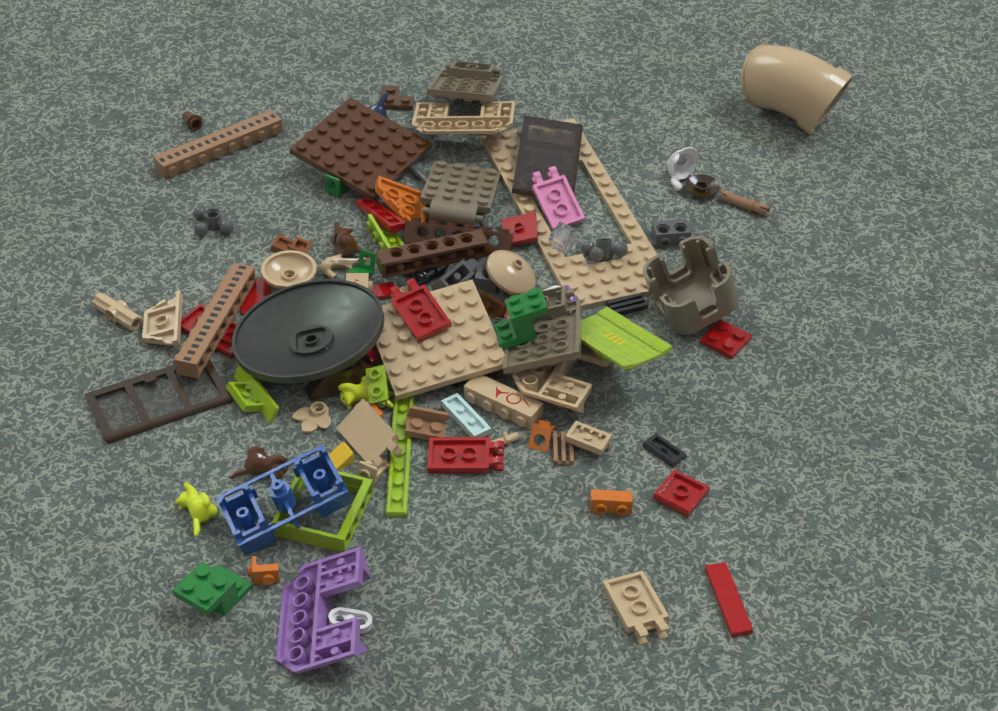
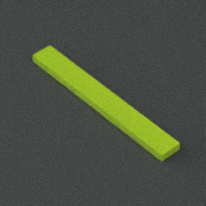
(399, 465)

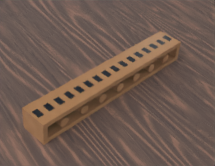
(218, 144)
(215, 320)

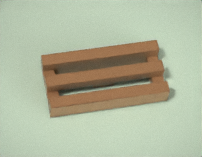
(563, 450)

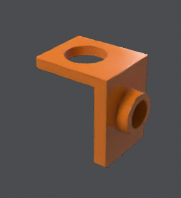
(543, 428)

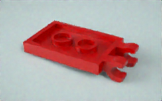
(419, 311)
(464, 455)

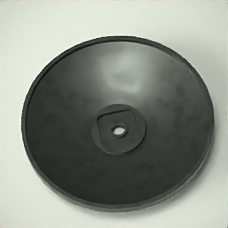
(278, 331)

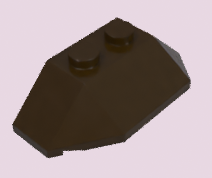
(329, 385)

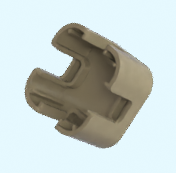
(696, 291)

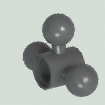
(212, 221)
(604, 249)

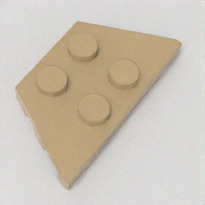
(163, 322)

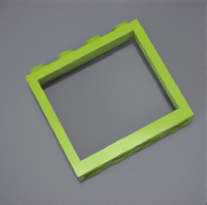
(340, 542)

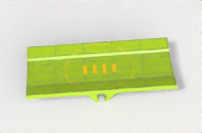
(621, 340)

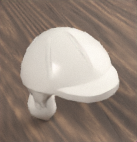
(681, 165)

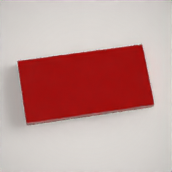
(190, 320)

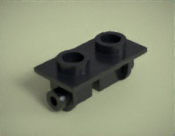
(424, 276)

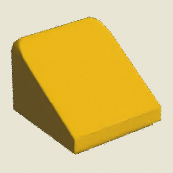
(342, 456)

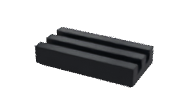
(624, 304)
(662, 451)

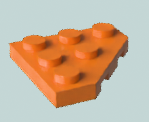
(401, 199)

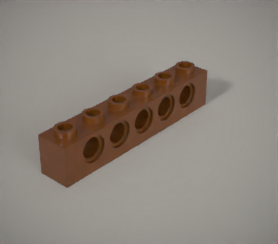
(413, 235)
(431, 253)

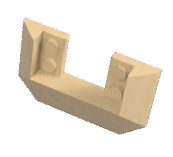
(434, 120)
(554, 387)

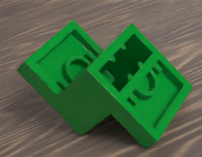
(521, 311)
(212, 589)

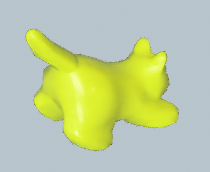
(355, 393)
(199, 506)

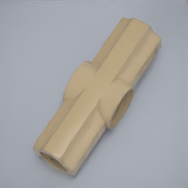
(117, 311)

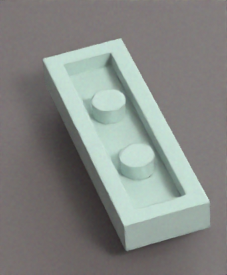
(465, 416)

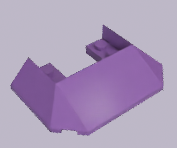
(304, 628)

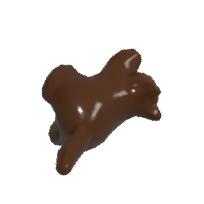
(344, 242)
(259, 463)

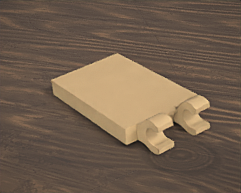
(369, 434)
(637, 605)

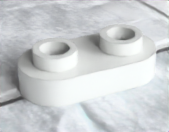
(347, 613)

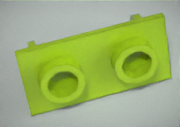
(377, 385)

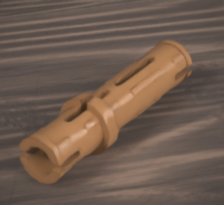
(750, 205)

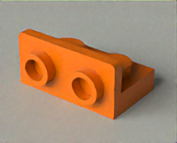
(611, 502)

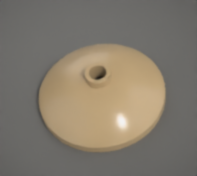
(288, 268)
(510, 272)

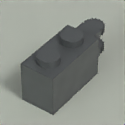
(457, 274)

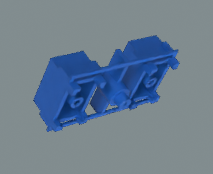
(318, 477)

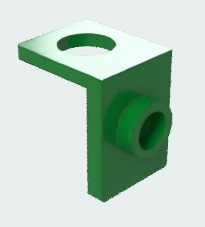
(335, 188)
(362, 267)

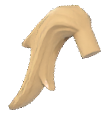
(337, 262)

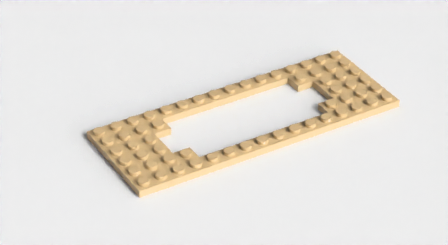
(594, 282)

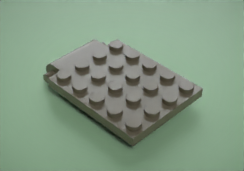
(466, 81)
(459, 192)
(556, 334)

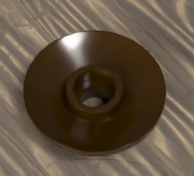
(702, 185)

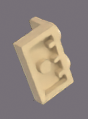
(588, 438)

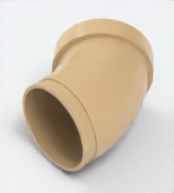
(792, 83)

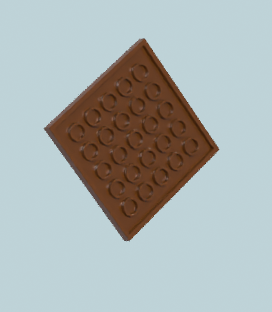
(359, 147)

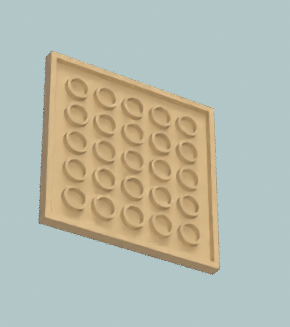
(447, 357)

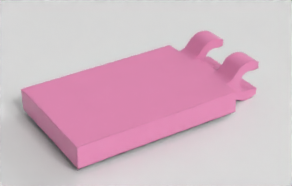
(557, 199)

